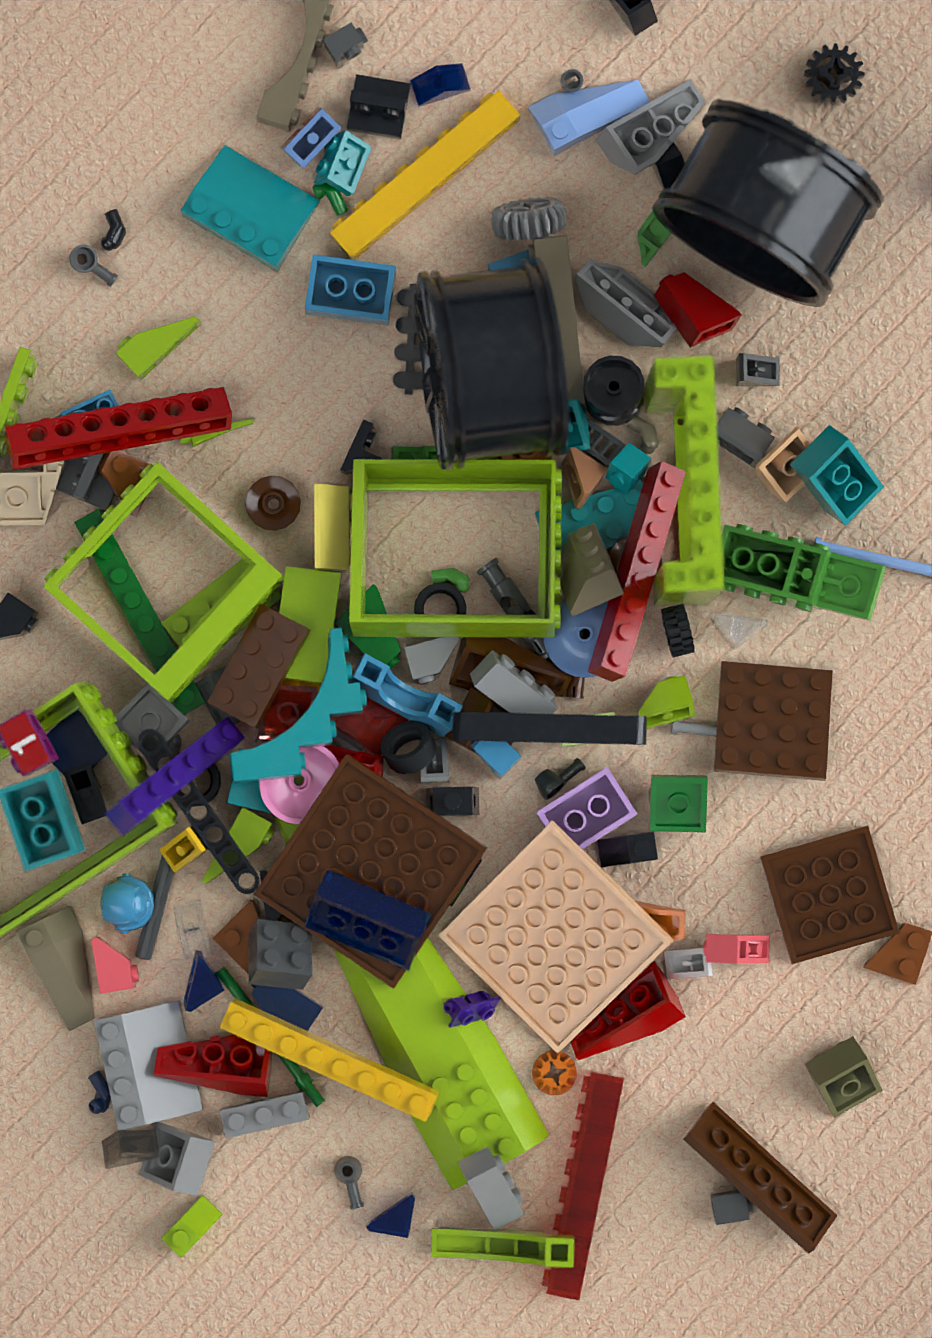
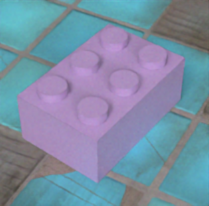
(589, 809)

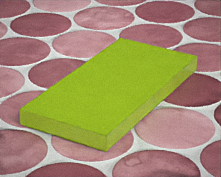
(312, 601)

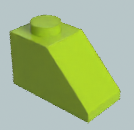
(668, 702)
(191, 1226)

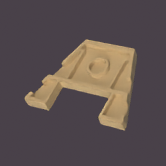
(28, 494)

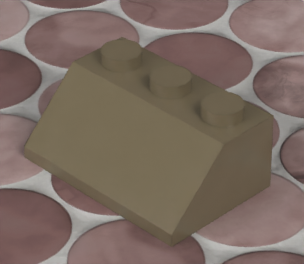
(587, 571)

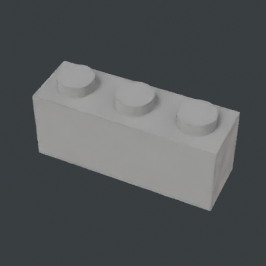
(512, 688)
(264, 1114)
(492, 1187)

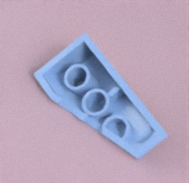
(577, 115)

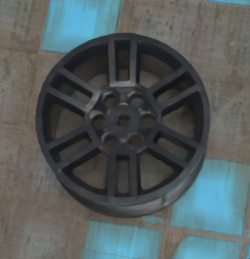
(752, 225)
(492, 363)

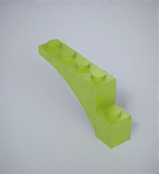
(504, 1245)

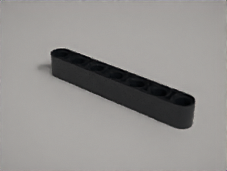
(549, 728)
(209, 820)

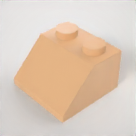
(775, 467)

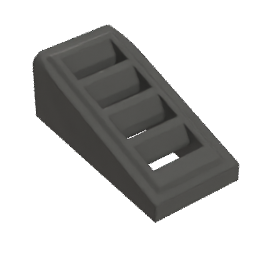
(610, 440)

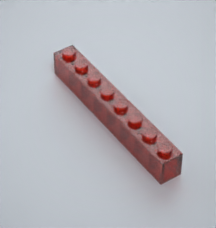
(585, 1178)

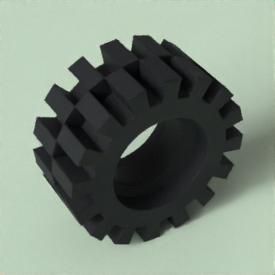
(677, 630)

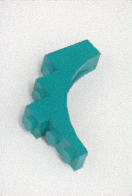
(335, 698)

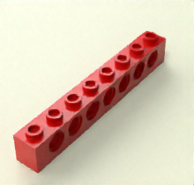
(118, 428)

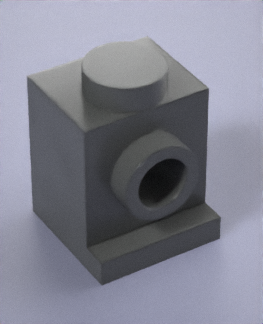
(345, 43)

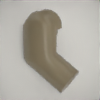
(647, 432)

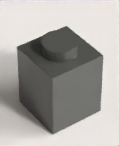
(730, 1207)

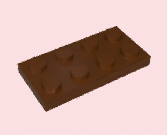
(258, 666)

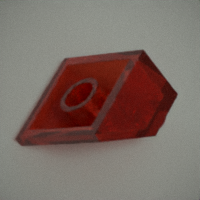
(285, 710)
(370, 725)

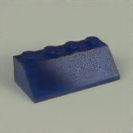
(367, 920)

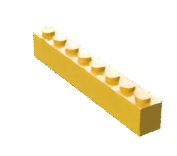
(425, 175)
(329, 1059)

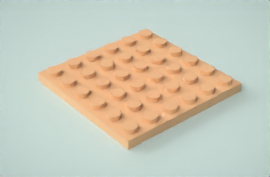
(555, 937)

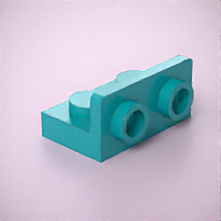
(343, 162)

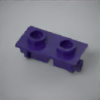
(470, 1008)

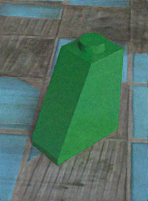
(381, 648)

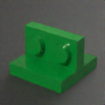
(678, 803)

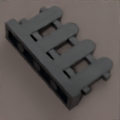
(408, 352)

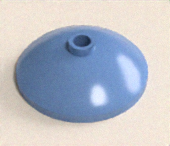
(568, 649)

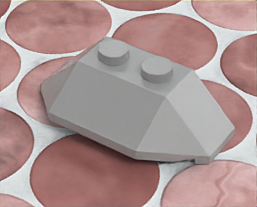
(623, 305)

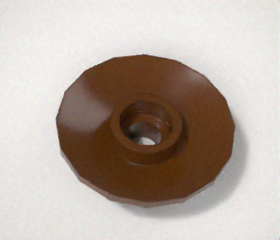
(273, 488)

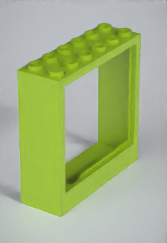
(217, 624)

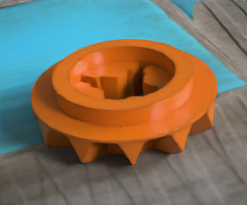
(561, 1061)

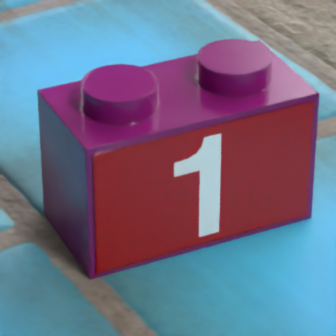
(26, 743)

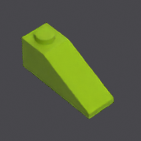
(152, 346)
(249, 833)

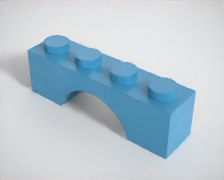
(416, 705)

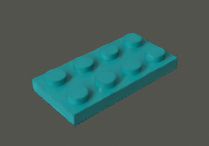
(609, 510)

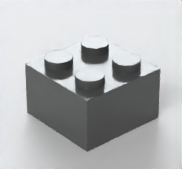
(279, 954)

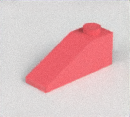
(736, 948)

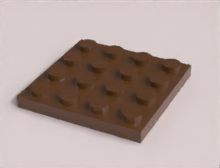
(773, 721)
(829, 894)

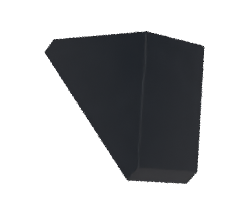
(669, 166)

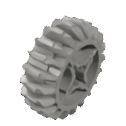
(528, 218)

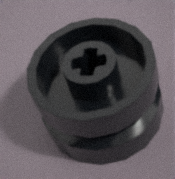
(619, 405)

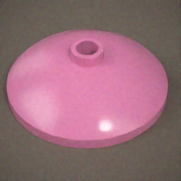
(293, 801)

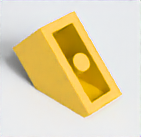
(183, 849)

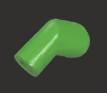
(451, 575)

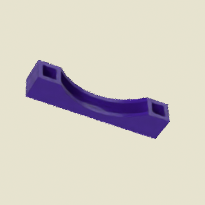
(174, 776)

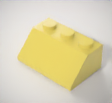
(332, 527)

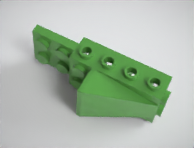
(798, 573)

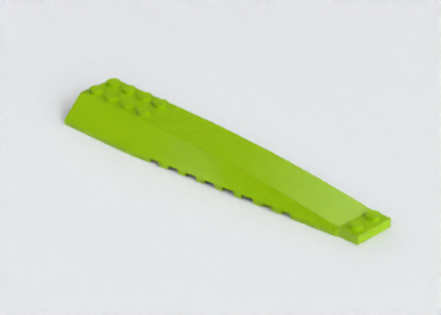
(478, 1089)

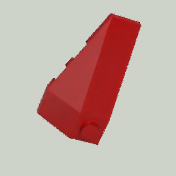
(637, 1012)
(218, 1064)

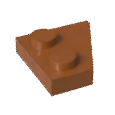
(121, 471)
(234, 935)
(902, 954)

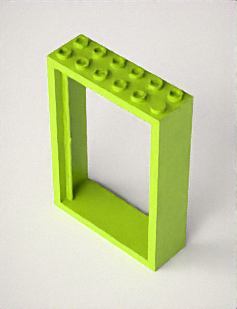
(131, 767)

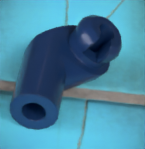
(102, 1097)

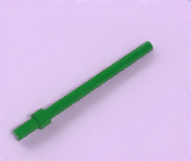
(303, 1080)

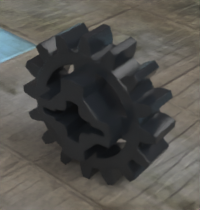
(845, 74)

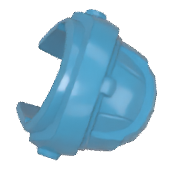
(127, 903)

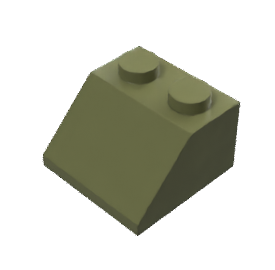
(843, 1076)

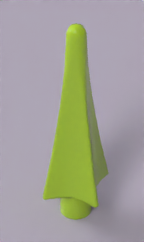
(197, 440)

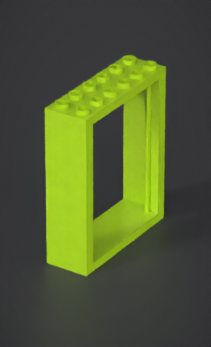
(474, 476)

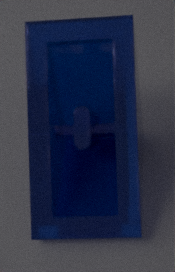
(440, 83)
(202, 983)
(396, 1219)

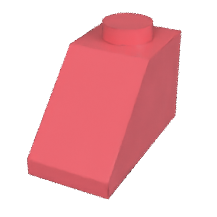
(113, 968)

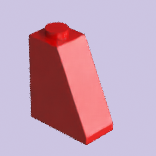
(695, 309)

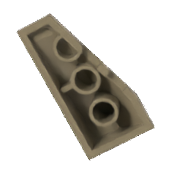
(60, 960)

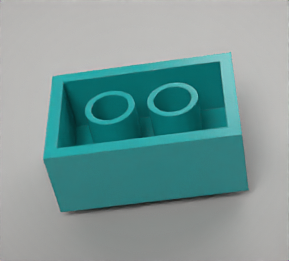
(837, 475)
(41, 820)

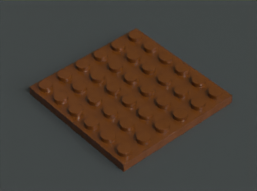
(379, 840)

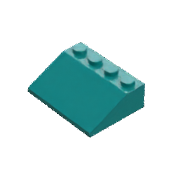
(249, 208)

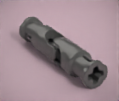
(503, 589)

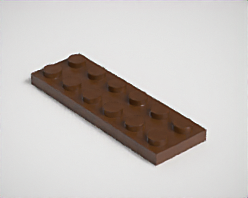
(760, 1177)

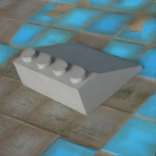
(129, 1057)

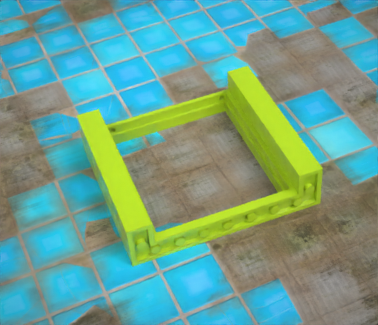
(688, 391)

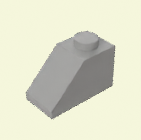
(430, 657)

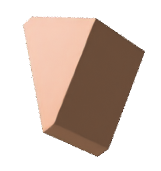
(582, 475)

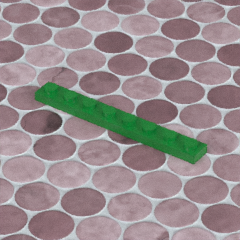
(137, 608)

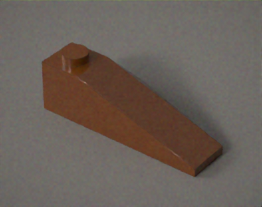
(475, 649)

